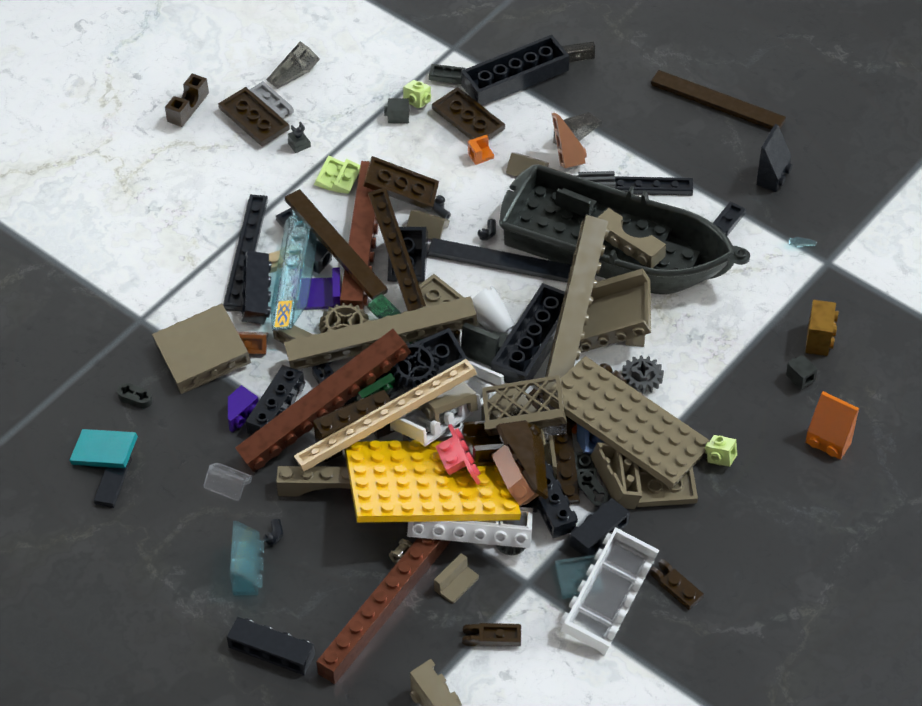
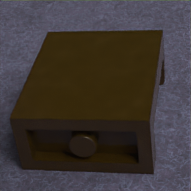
(480, 444)

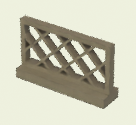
(540, 418)

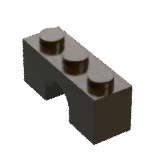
(181, 109)

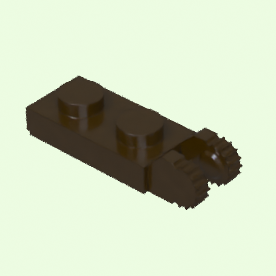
(677, 585)
(492, 634)

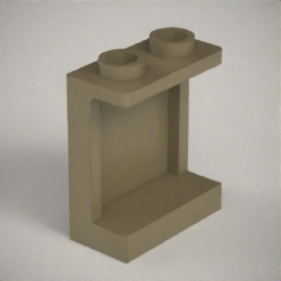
(451, 399)

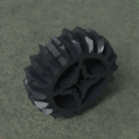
(420, 369)

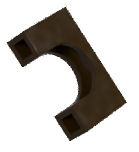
(342, 417)

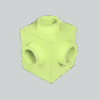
(418, 93)
(721, 450)

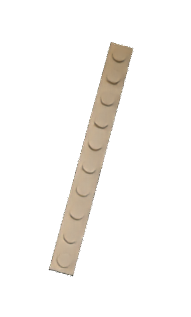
(384, 415)

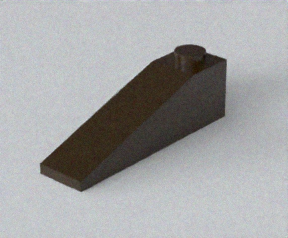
(528, 452)

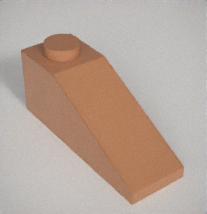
(569, 148)
(513, 476)

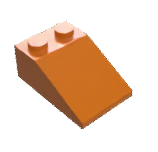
(832, 425)

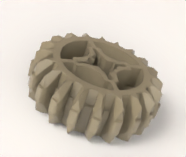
(342, 317)

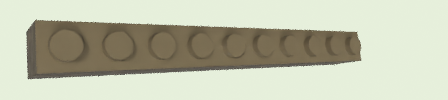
(577, 297)
(353, 339)

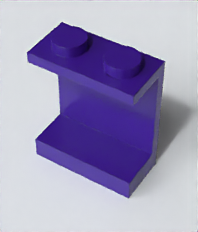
(325, 291)

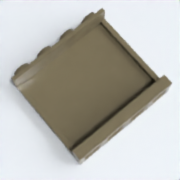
(618, 310)
(201, 348)

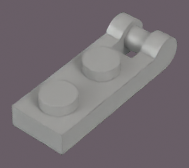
(272, 99)

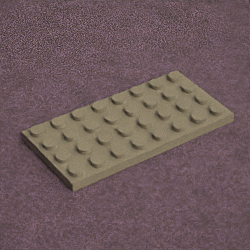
(629, 422)

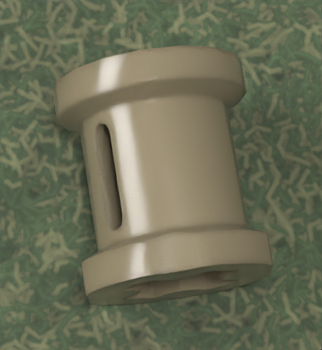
(403, 546)

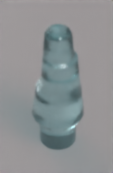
(800, 242)

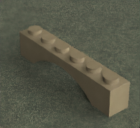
(295, 481)

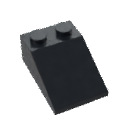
(774, 161)
(417, 247)

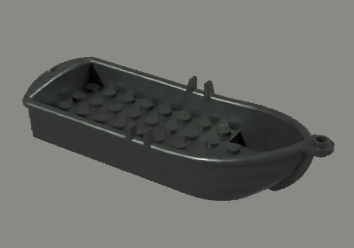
(537, 226)

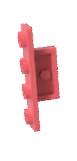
(455, 455)

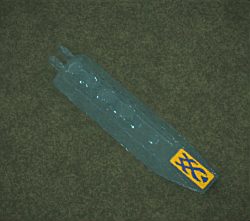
(293, 273)

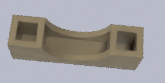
(646, 250)

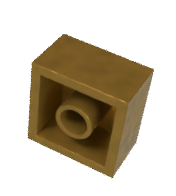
(821, 328)

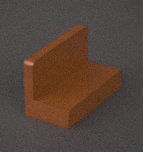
(255, 341)

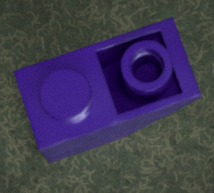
(240, 406)

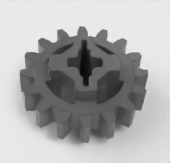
(643, 374)

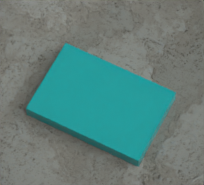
(103, 448)

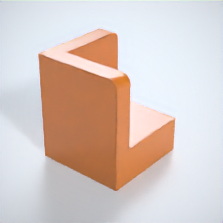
(479, 149)

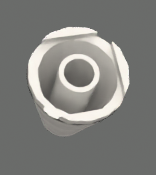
(492, 311)

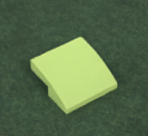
(338, 175)

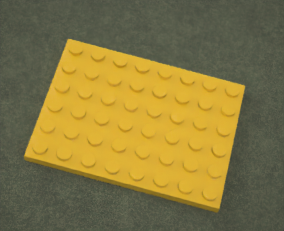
(411, 485)

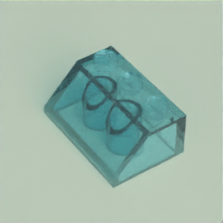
(246, 560)

